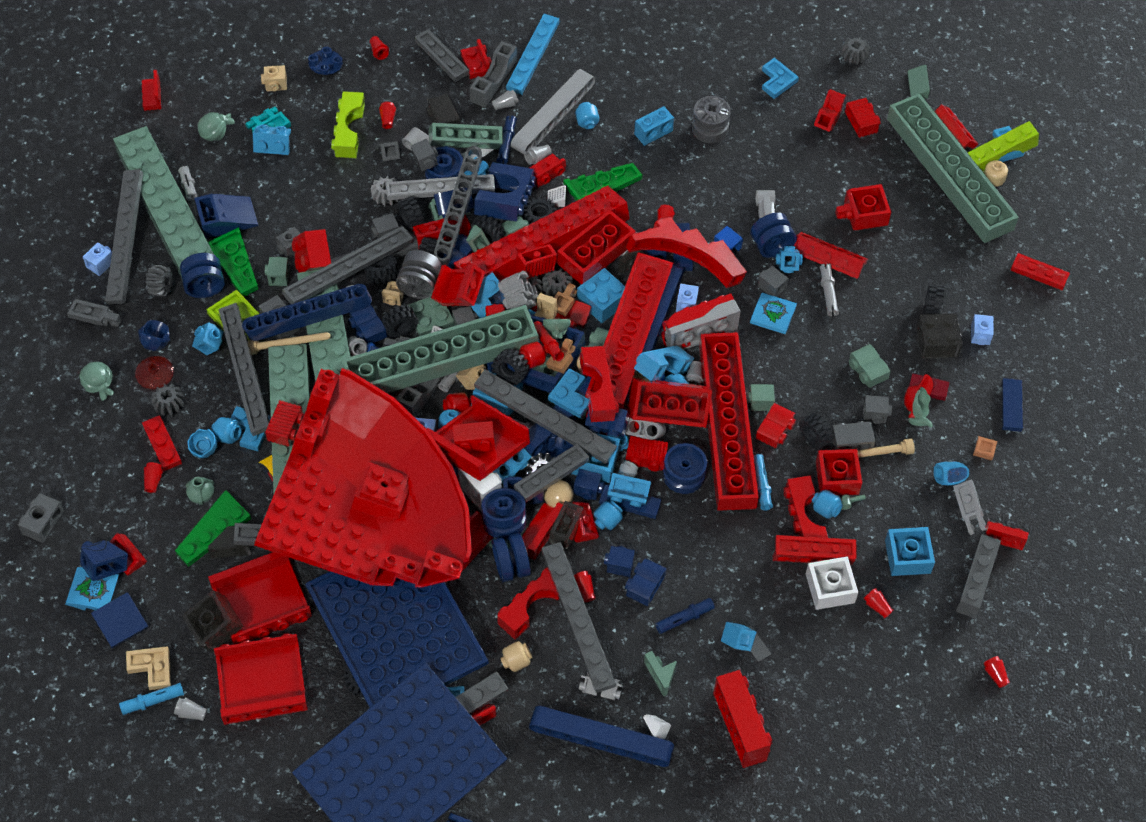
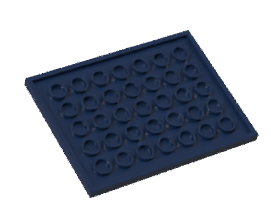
(394, 631)
(402, 757)

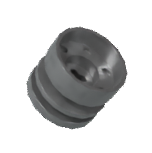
(711, 119)
(418, 274)

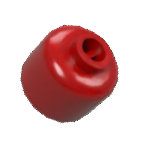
(534, 353)
(457, 402)

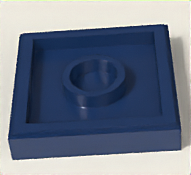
(119, 620)

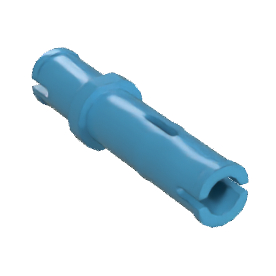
(762, 483)
(150, 699)

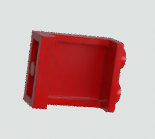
(458, 286)

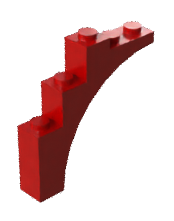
(692, 245)

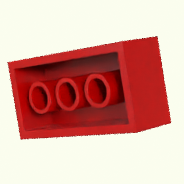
(595, 247)
(669, 402)
(742, 719)

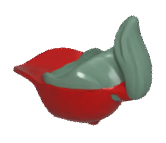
(917, 402)

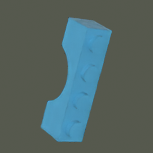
(655, 362)

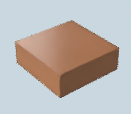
(985, 448)

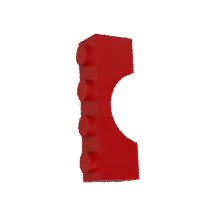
(595, 364)
(800, 494)
(514, 616)

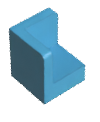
(738, 636)

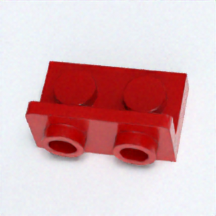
(476, 60)
(548, 169)
(1009, 536)

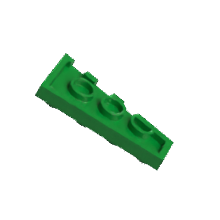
(616, 179)
(235, 261)
(223, 513)

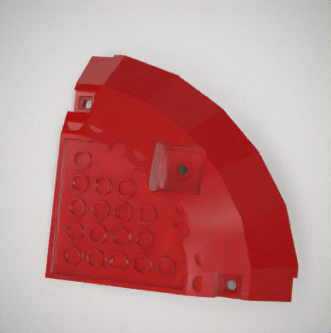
(332, 497)

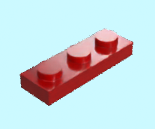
(1040, 271)
(161, 443)

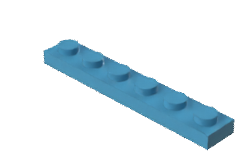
(532, 54)

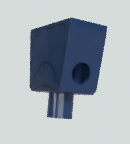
(102, 559)

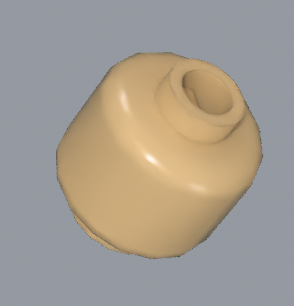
(996, 172)
(516, 656)

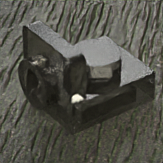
(627, 261)

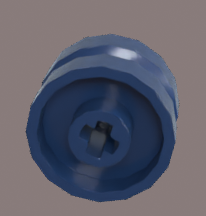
(448, 164)
(772, 234)
(202, 275)
(684, 468)
(503, 513)
(514, 557)

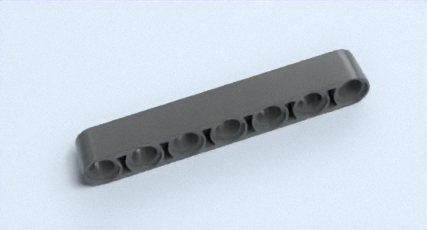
(458, 197)

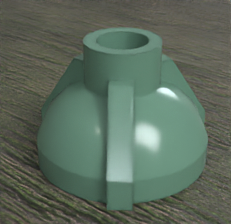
(556, 327)
(202, 492)

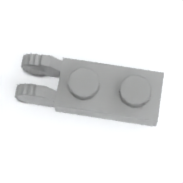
(969, 505)

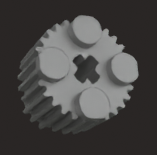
(518, 291)

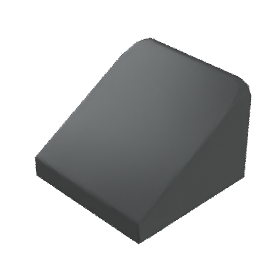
(390, 151)

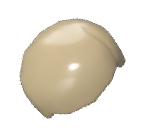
(558, 492)

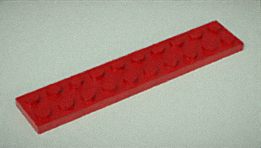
(633, 321)

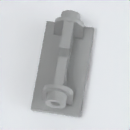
(587, 687)

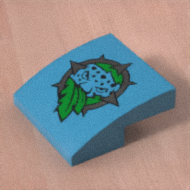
(773, 313)
(88, 593)

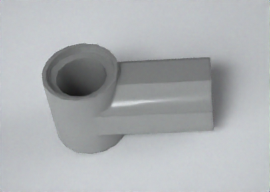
(765, 201)

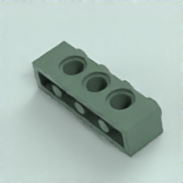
(465, 136)

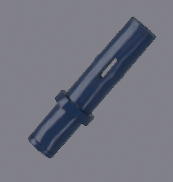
(507, 134)
(683, 616)

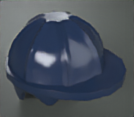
(154, 335)

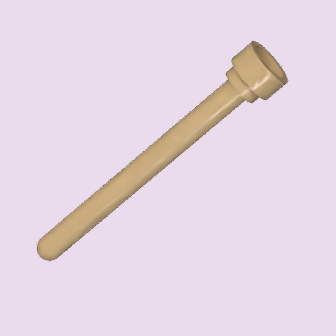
(256, 346)
(906, 447)

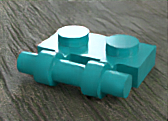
(269, 118)

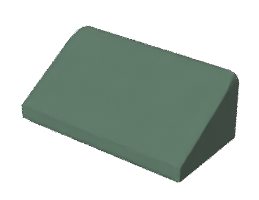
(919, 81)
(477, 239)

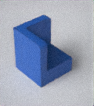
(730, 237)

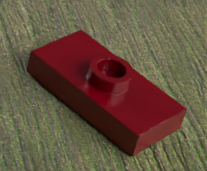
(939, 389)

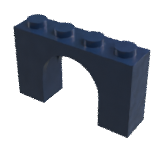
(506, 205)

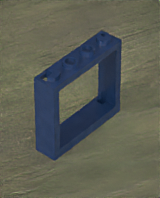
(544, 381)

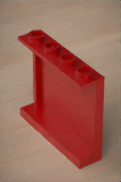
(508, 437)
(262, 595)
(260, 679)

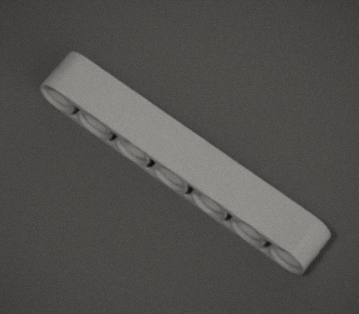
(553, 111)

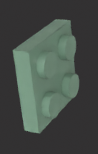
(431, 314)

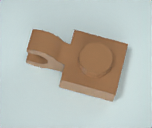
(566, 299)
(561, 366)

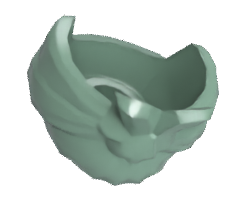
(213, 126)
(97, 378)

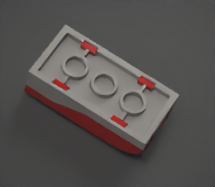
(708, 317)

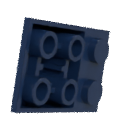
(225, 213)

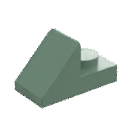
(661, 675)

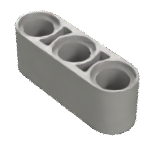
(645, 429)

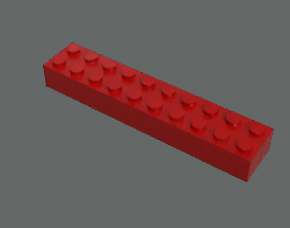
(553, 229)
(728, 422)

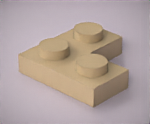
(154, 661)

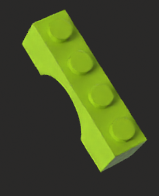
(1019, 139)
(345, 140)

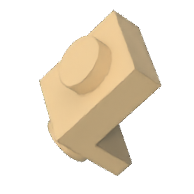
(392, 294)
(546, 306)

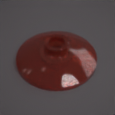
(154, 378)

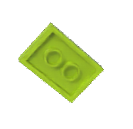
(245, 308)

